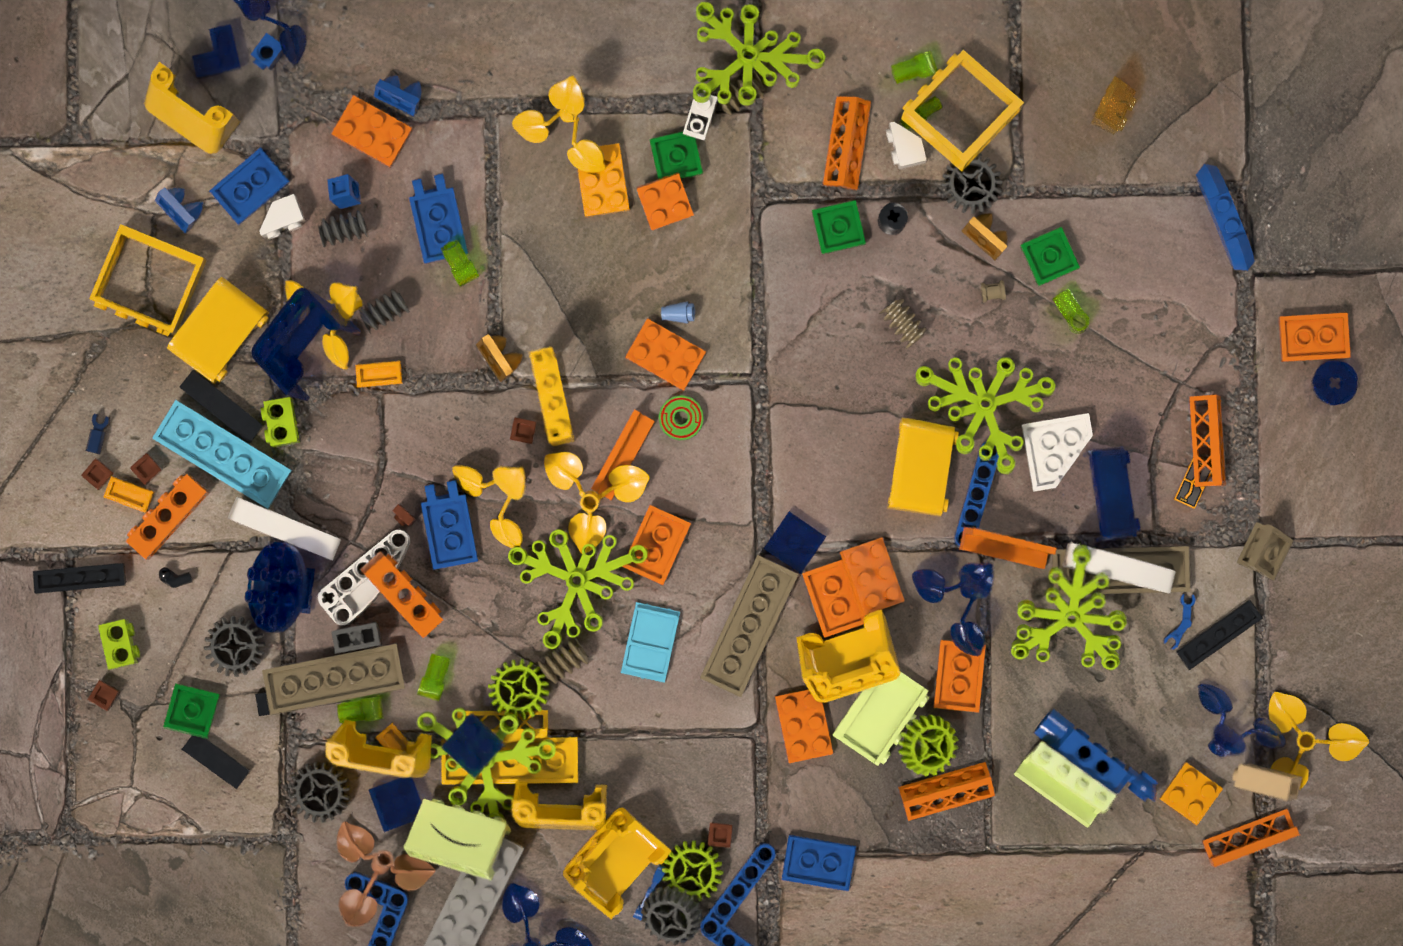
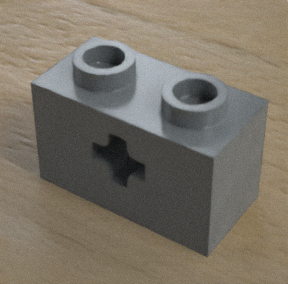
(356, 638)

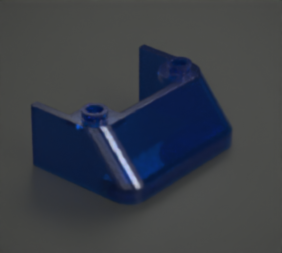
(291, 333)
(1112, 493)

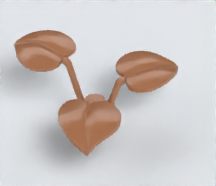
(357, 842)

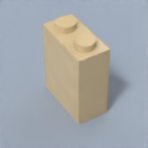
(1267, 781)

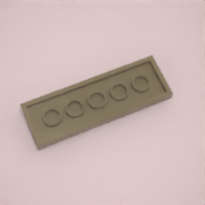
(1167, 557)
(749, 626)
(333, 679)

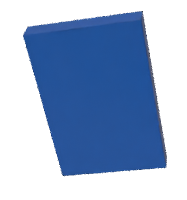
(249, 186)
(818, 862)

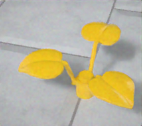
(569, 98)
(346, 302)
(511, 482)
(584, 529)
(1288, 712)

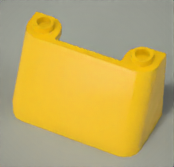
(205, 131)
(217, 329)
(922, 467)
(848, 661)
(350, 749)
(552, 816)
(613, 861)

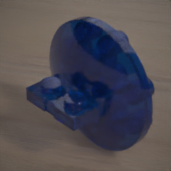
(280, 587)

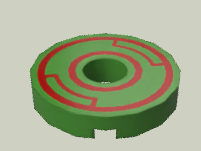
(681, 404)

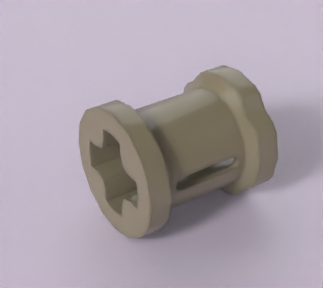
(993, 291)

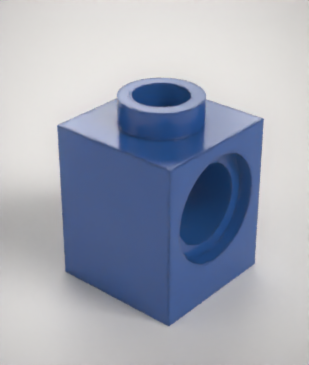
(265, 43)
(344, 191)

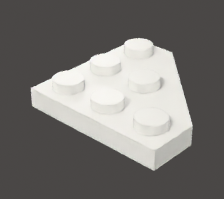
(1054, 447)

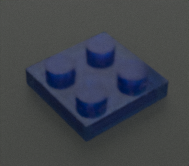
(794, 542)
(473, 745)
(396, 802)

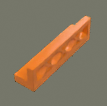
(851, 142)
(1216, 440)
(624, 450)
(1005, 547)
(946, 787)
(1252, 846)

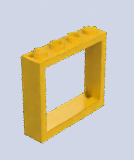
(937, 140)
(110, 262)
(552, 396)

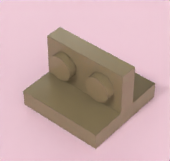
(1265, 550)

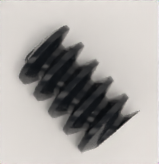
(889, 226)

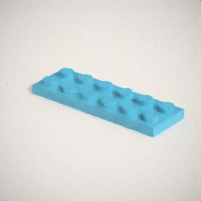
(222, 454)

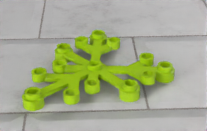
(775, 57)
(960, 393)
(602, 569)
(1075, 592)
(519, 753)

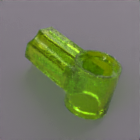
(921, 66)
(461, 267)
(1071, 309)
(433, 681)
(366, 709)

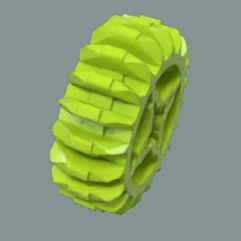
(523, 679)
(915, 755)
(709, 860)

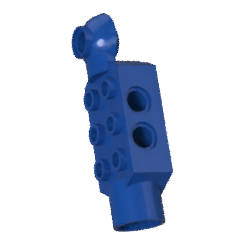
(1061, 737)

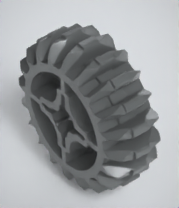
(982, 167)
(233, 635)
(301, 800)
(684, 922)

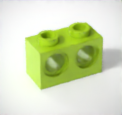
(286, 420)
(112, 646)

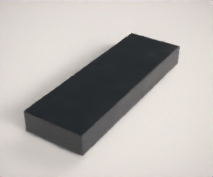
(216, 760)

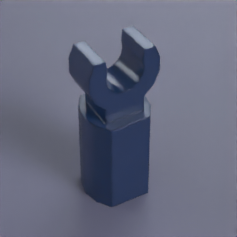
(97, 435)

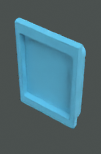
(650, 642)

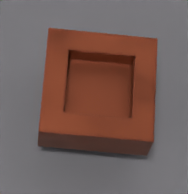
(523, 430)
(146, 469)
(97, 474)
(403, 516)
(103, 695)
(720, 835)

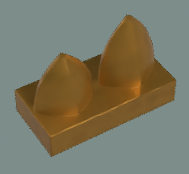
(979, 232)
(500, 364)

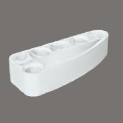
(284, 528)
(1124, 569)
(363, 591)

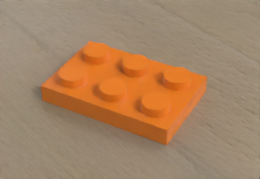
(372, 131)
(1314, 337)
(665, 354)
(662, 537)
(872, 576)
(833, 598)
(958, 678)
(803, 726)

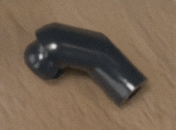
(174, 580)

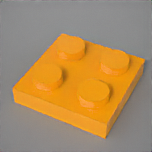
(1191, 793)

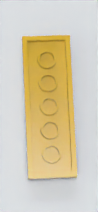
(558, 769)

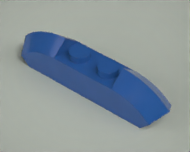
(1225, 217)

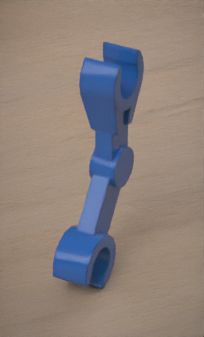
(1185, 623)
(657, 877)

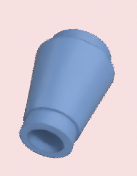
(679, 312)

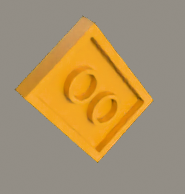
(605, 190)

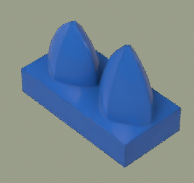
(390, 93)
(183, 216)

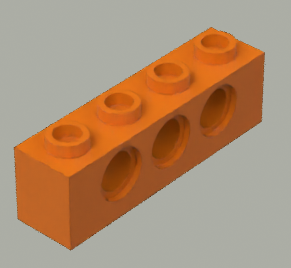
(137, 535)
(375, 572)

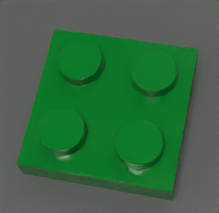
(676, 154)
(838, 227)
(1049, 256)
(191, 711)

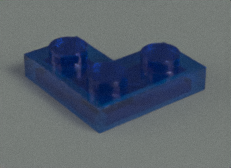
(223, 58)

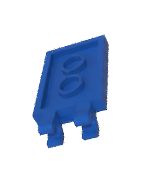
(436, 218)
(448, 527)

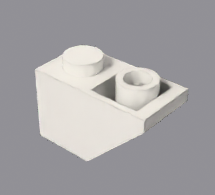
(700, 117)
(907, 146)
(281, 216)

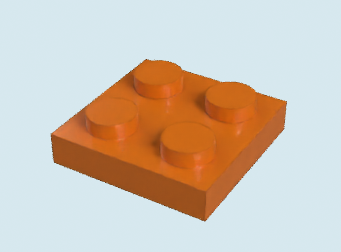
(664, 201)

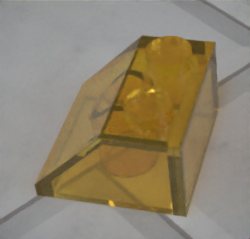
(1113, 106)

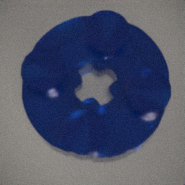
(1321, 383)

